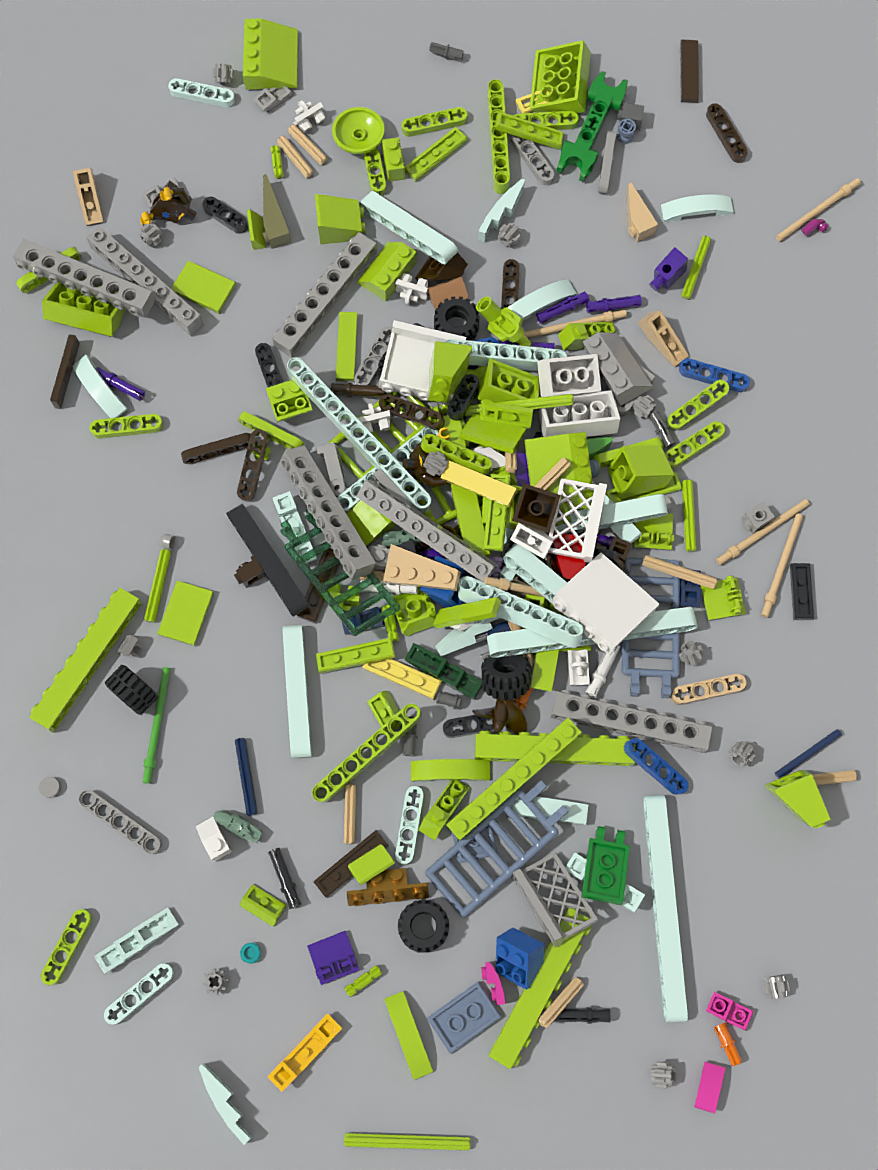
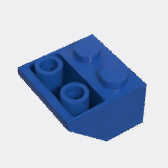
(446, 598)
(518, 957)

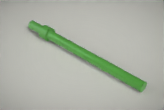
(150, 762)

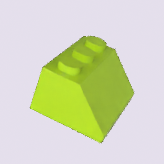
(387, 268)
(507, 383)

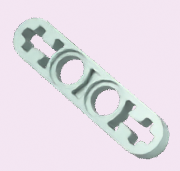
(202, 90)
(409, 825)
(140, 995)

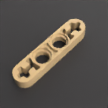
(709, 692)

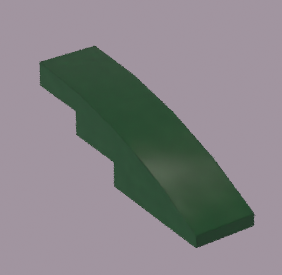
(444, 671)

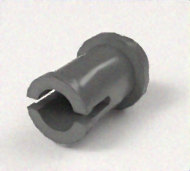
(449, 699)

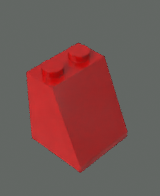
(567, 566)

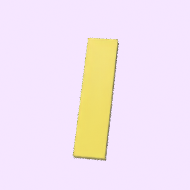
(479, 483)
(405, 676)

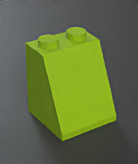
(338, 218)
(447, 369)
(639, 470)
(801, 797)

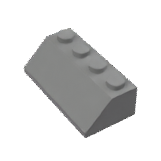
(617, 366)

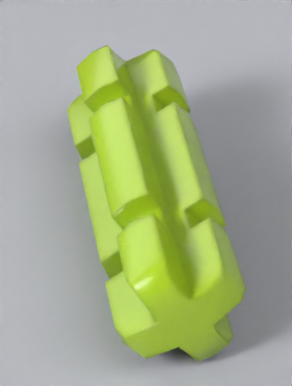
(277, 162)
(391, 626)
(363, 981)

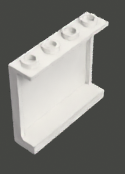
(410, 358)
(604, 603)

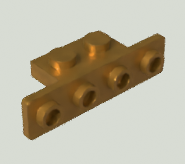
(388, 887)

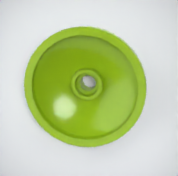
(358, 123)

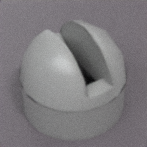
(168, 541)

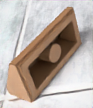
(447, 290)

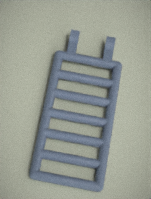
(675, 637)
(475, 834)

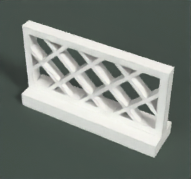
(593, 519)

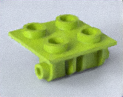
(656, 533)
(724, 599)

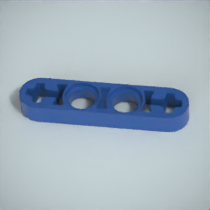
(714, 371)
(657, 764)

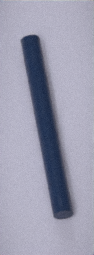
(808, 753)

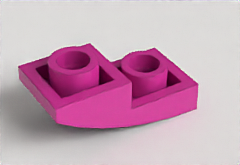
(490, 975)
(729, 1011)
(709, 1087)

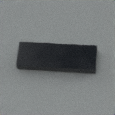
(801, 591)

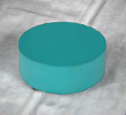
(250, 953)

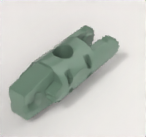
(398, 537)
(238, 826)

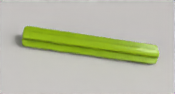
(696, 267)
(689, 515)
(157, 586)

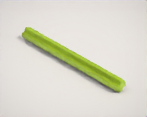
(535, 403)
(407, 1142)

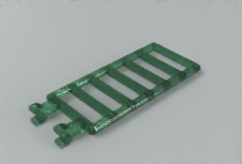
(295, 541)

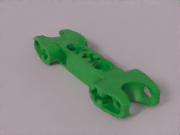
(581, 151)

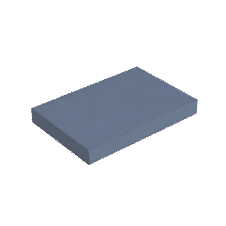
(464, 1017)

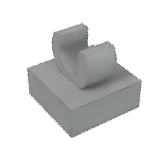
(127, 646)

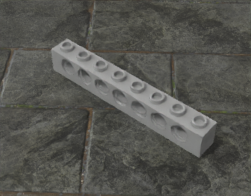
(29, 251)
(356, 263)
(137, 273)
(328, 512)
(426, 530)
(698, 743)

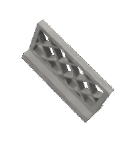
(542, 911)

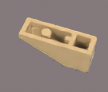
(88, 195)
(640, 220)
(663, 337)

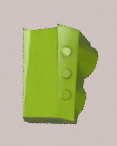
(415, 612)

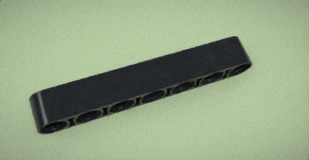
(268, 560)

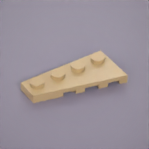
(415, 570)

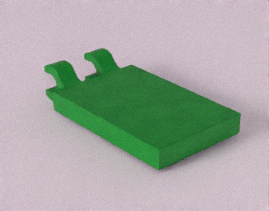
(606, 868)

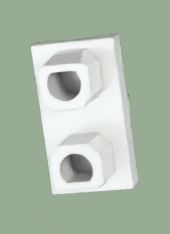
(303, 119)
(411, 291)
(382, 418)
(578, 667)

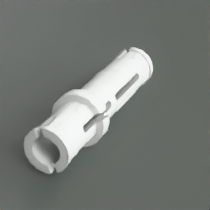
(393, 588)
(600, 674)

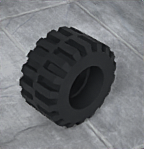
(457, 308)
(506, 676)
(131, 689)
(405, 921)

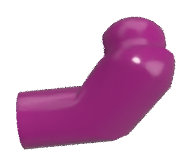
(814, 224)

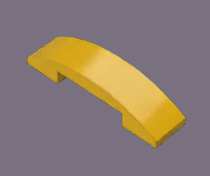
(304, 1052)

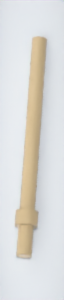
(843, 192)
(605, 317)
(734, 551)
(505, 584)
(770, 598)

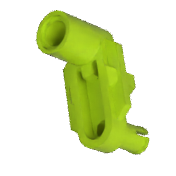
(502, 322)

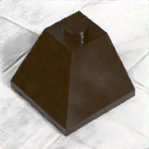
(437, 271)
(536, 508)

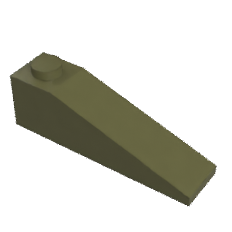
(274, 224)

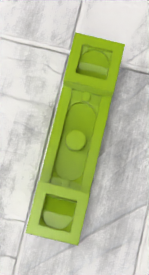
(450, 770)
(408, 1035)

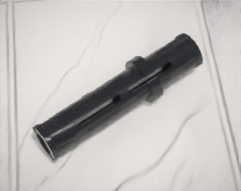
(284, 877)
(584, 1015)

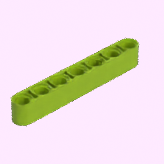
(496, 103)
(357, 755)

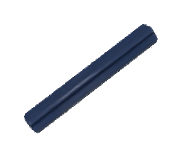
(246, 777)

